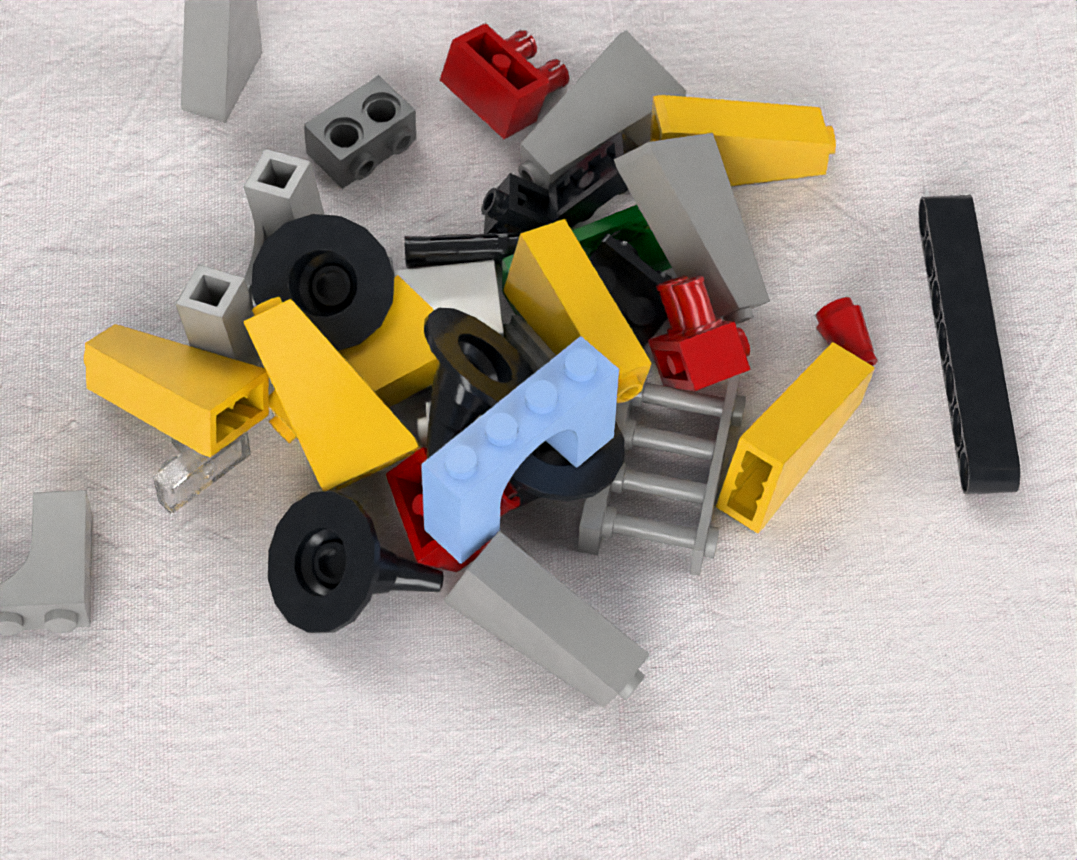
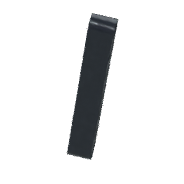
(968, 346)

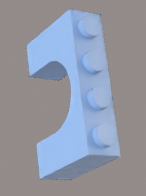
(563, 402)

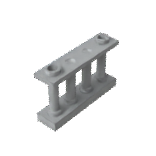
(603, 520)

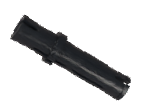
(460, 248)

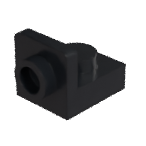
(517, 204)

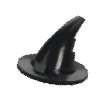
(330, 273)
(471, 374)
(552, 476)
(331, 563)

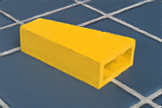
(753, 138)
(566, 299)
(391, 360)
(177, 387)
(329, 405)
(792, 436)

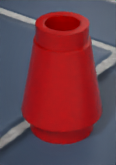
(846, 327)

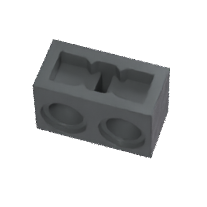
(369, 124)

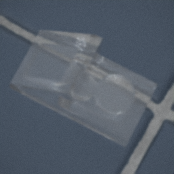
(191, 473)

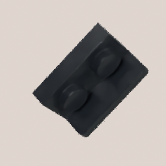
(589, 183)
(631, 286)

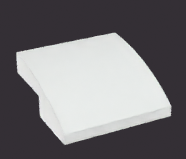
(460, 286)

